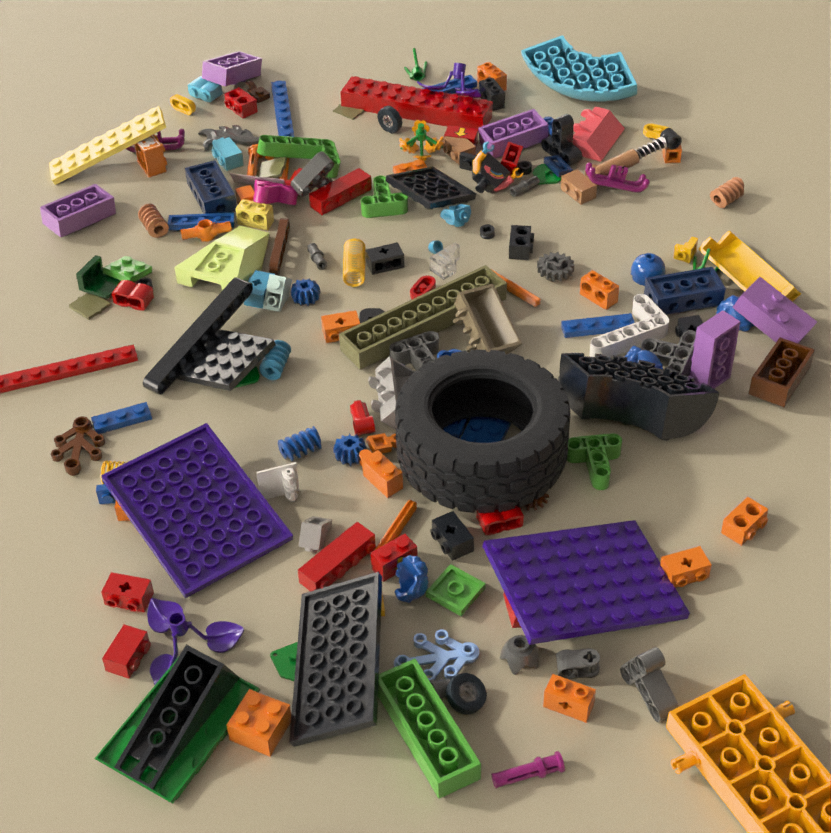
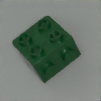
(93, 281)

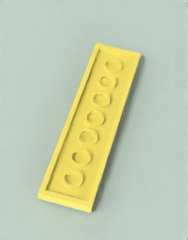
(107, 145)

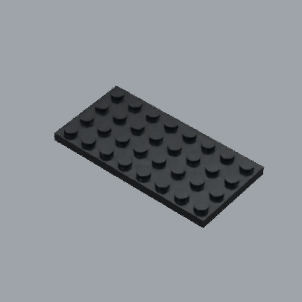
(337, 660)

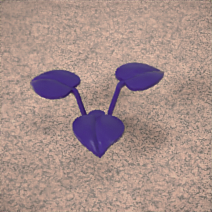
(458, 73)
(169, 615)

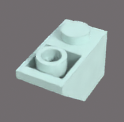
(277, 292)

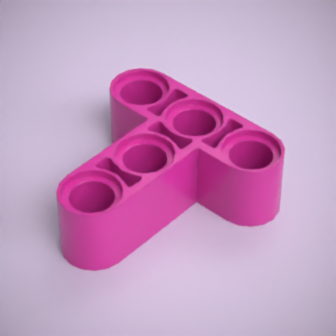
(273, 192)

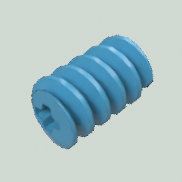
(275, 360)

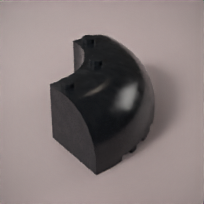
(636, 394)

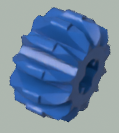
(305, 292)
(348, 449)

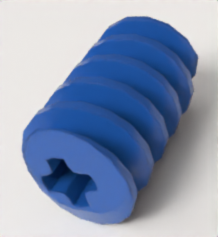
(299, 442)

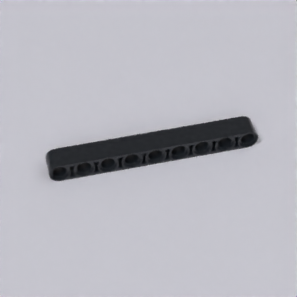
(199, 333)

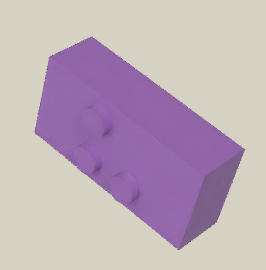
(231, 68)
(521, 129)
(78, 210)
(773, 312)
(715, 349)

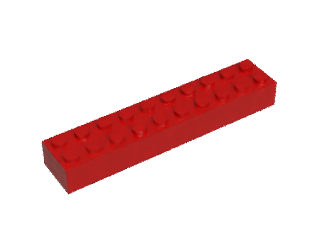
(416, 103)

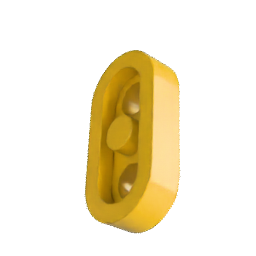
(183, 104)
(653, 130)

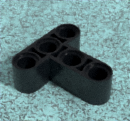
(562, 140)

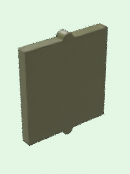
(348, 112)
(272, 168)
(89, 305)

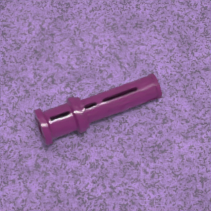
(539, 768)

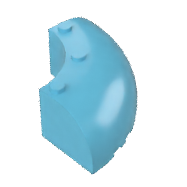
(580, 73)

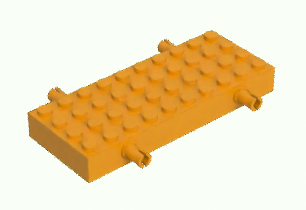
(753, 759)

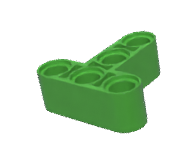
(383, 202)
(596, 452)

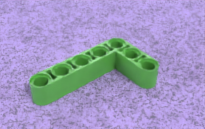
(298, 148)

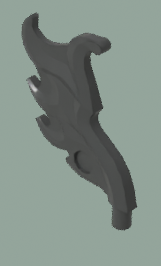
(235, 133)

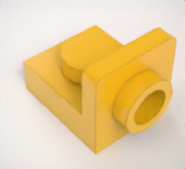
(687, 251)

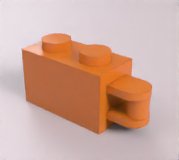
(381, 472)

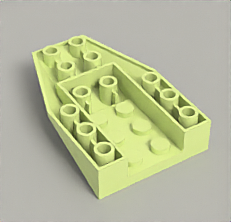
(228, 257)

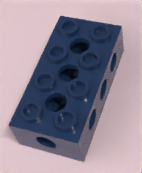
(210, 188)
(685, 290)

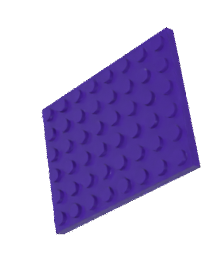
(196, 509)
(583, 581)

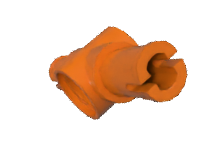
(206, 230)

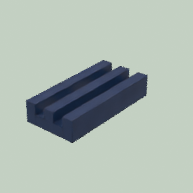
(558, 167)

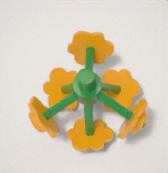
(420, 131)

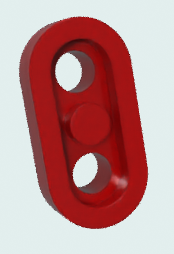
(422, 286)

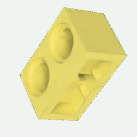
(255, 214)

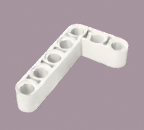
(651, 324)

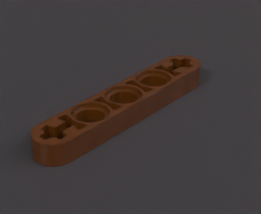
(279, 246)

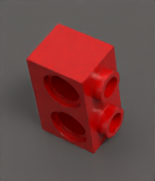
(241, 102)

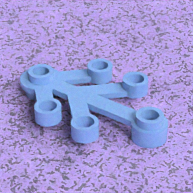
(440, 656)

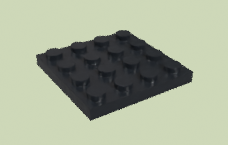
(430, 187)
(225, 359)

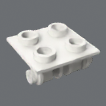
(279, 481)

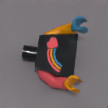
(490, 173)

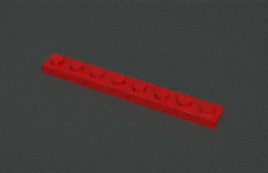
(67, 368)

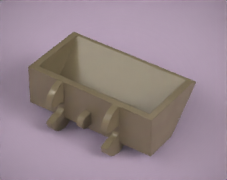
(486, 320)

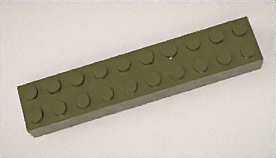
(428, 312)

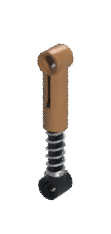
(667, 139)

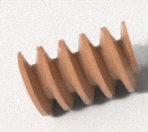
(728, 192)
(153, 220)

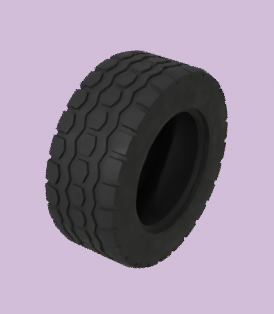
(473, 473)

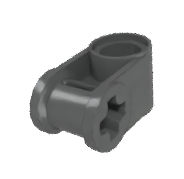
(576, 663)

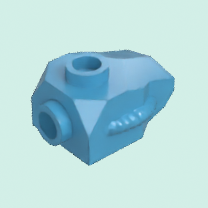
(456, 215)

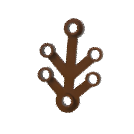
(81, 426)

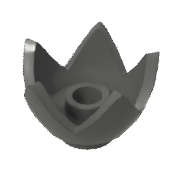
(519, 657)

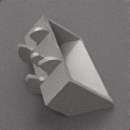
(388, 383)

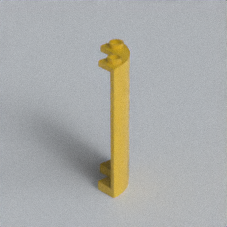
(744, 265)

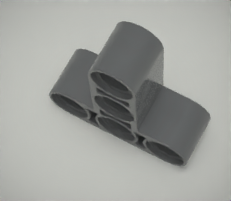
(313, 174)
(416, 349)
(676, 352)
(647, 675)

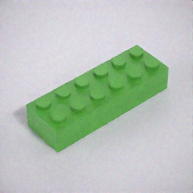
(428, 729)

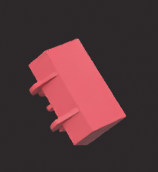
(596, 133)

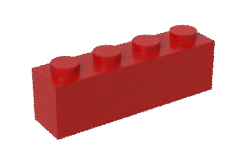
(340, 191)
(337, 558)

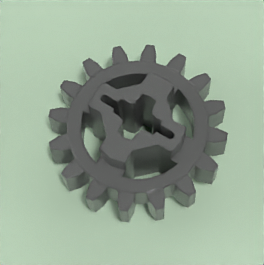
(555, 266)

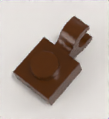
(259, 93)

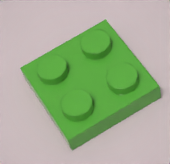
(127, 269)
(455, 590)

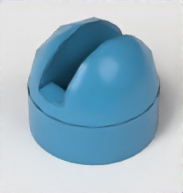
(435, 245)

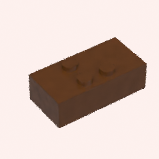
(781, 372)

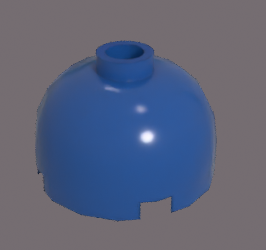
(647, 266)

